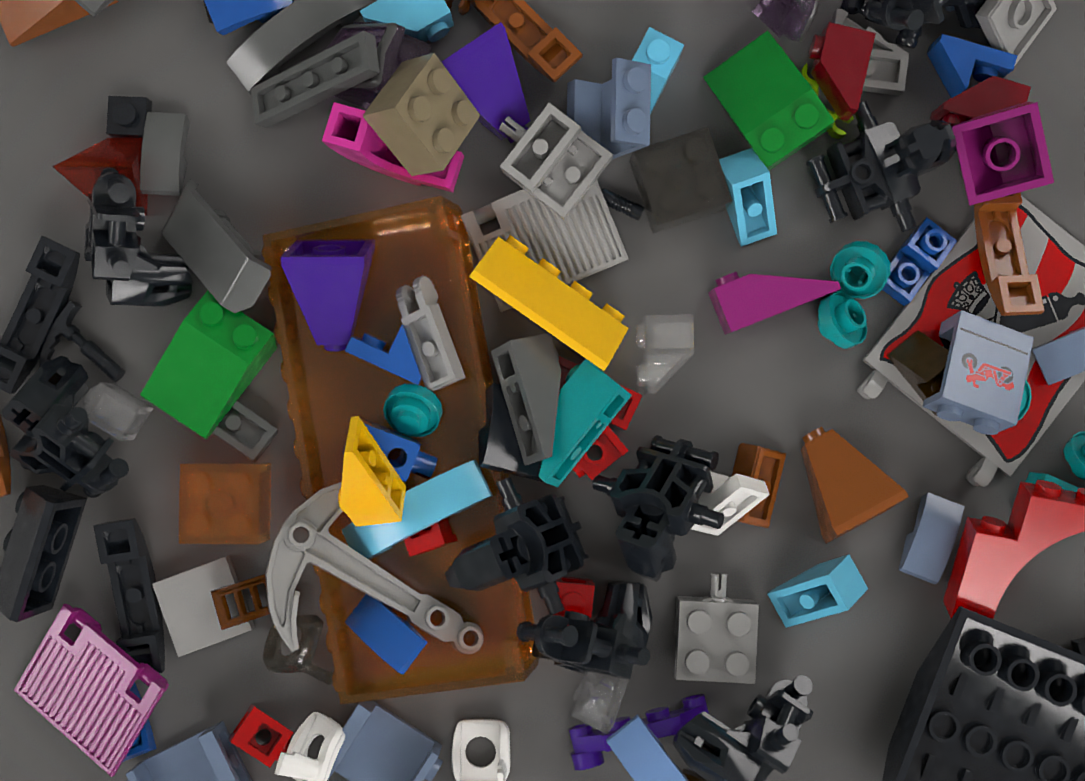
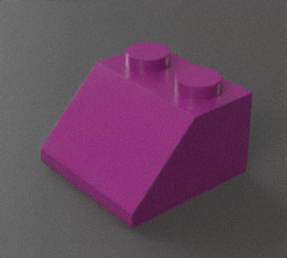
(1003, 153)

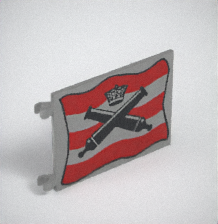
(962, 286)

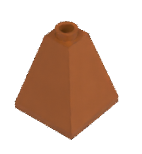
(845, 484)

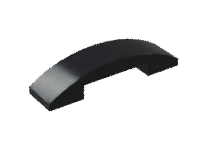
(41, 303)
(131, 578)

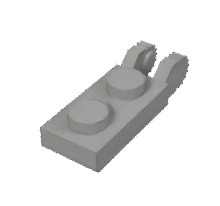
(429, 334)

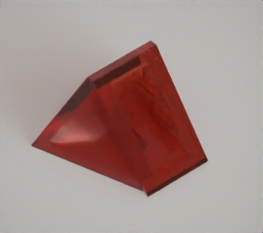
(117, 153)

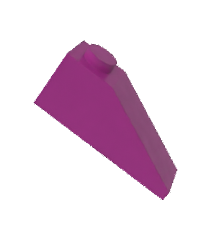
(759, 297)

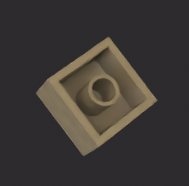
(422, 115)

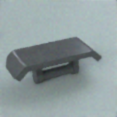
(216, 251)

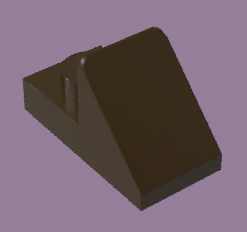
(920, 363)

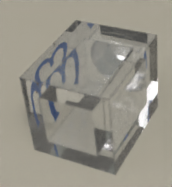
(116, 410)

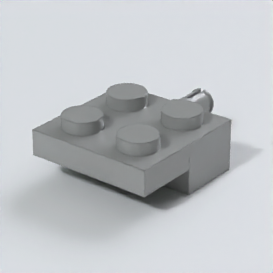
(554, 160)
(716, 636)

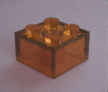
(224, 503)

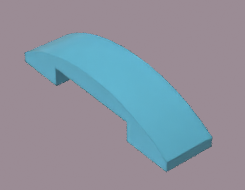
(422, 508)

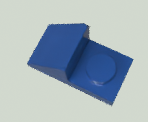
(959, 59)
(398, 360)

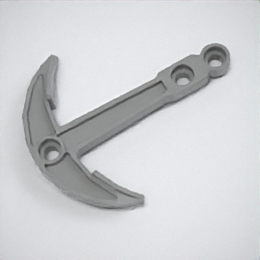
(338, 559)

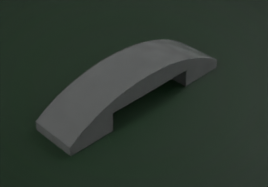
(288, 35)

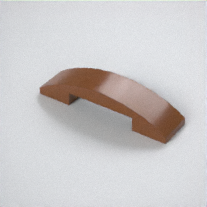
(531, 36)
(1004, 257)

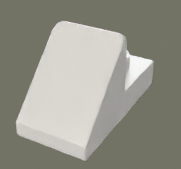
(732, 497)

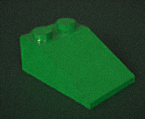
(769, 100)
(208, 365)

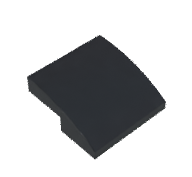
(498, 440)

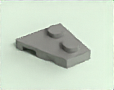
(887, 61)

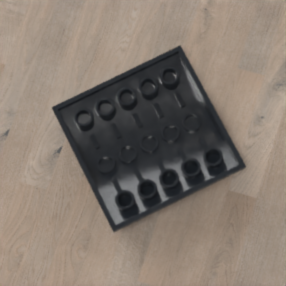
(991, 709)

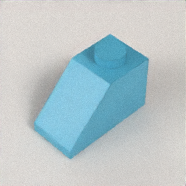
(421, 18)
(663, 56)
(752, 197)
(819, 592)

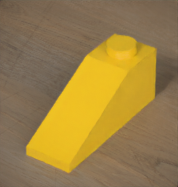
(370, 485)

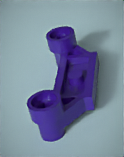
(590, 743)

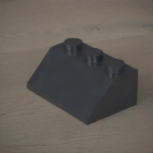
(38, 550)

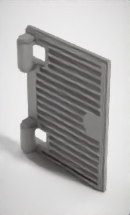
(575, 246)

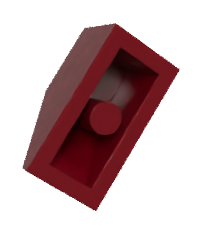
(841, 65)

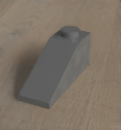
(531, 385)

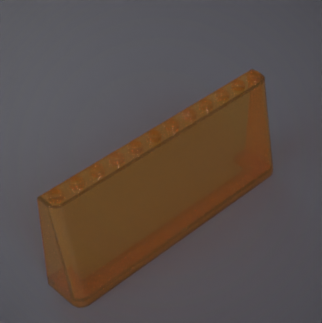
(335, 385)

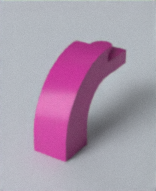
(357, 141)

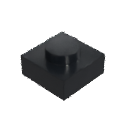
(127, 116)

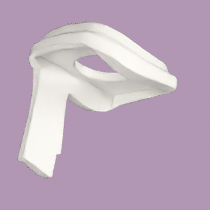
(494, 730)
(295, 761)

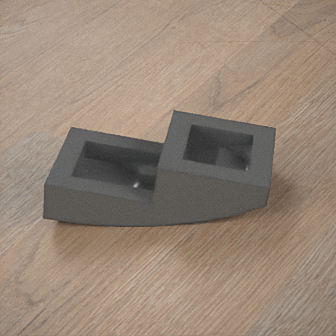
(162, 153)

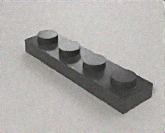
(315, 79)

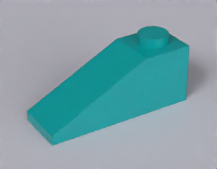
(583, 412)

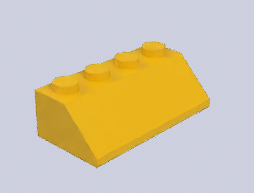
(550, 302)

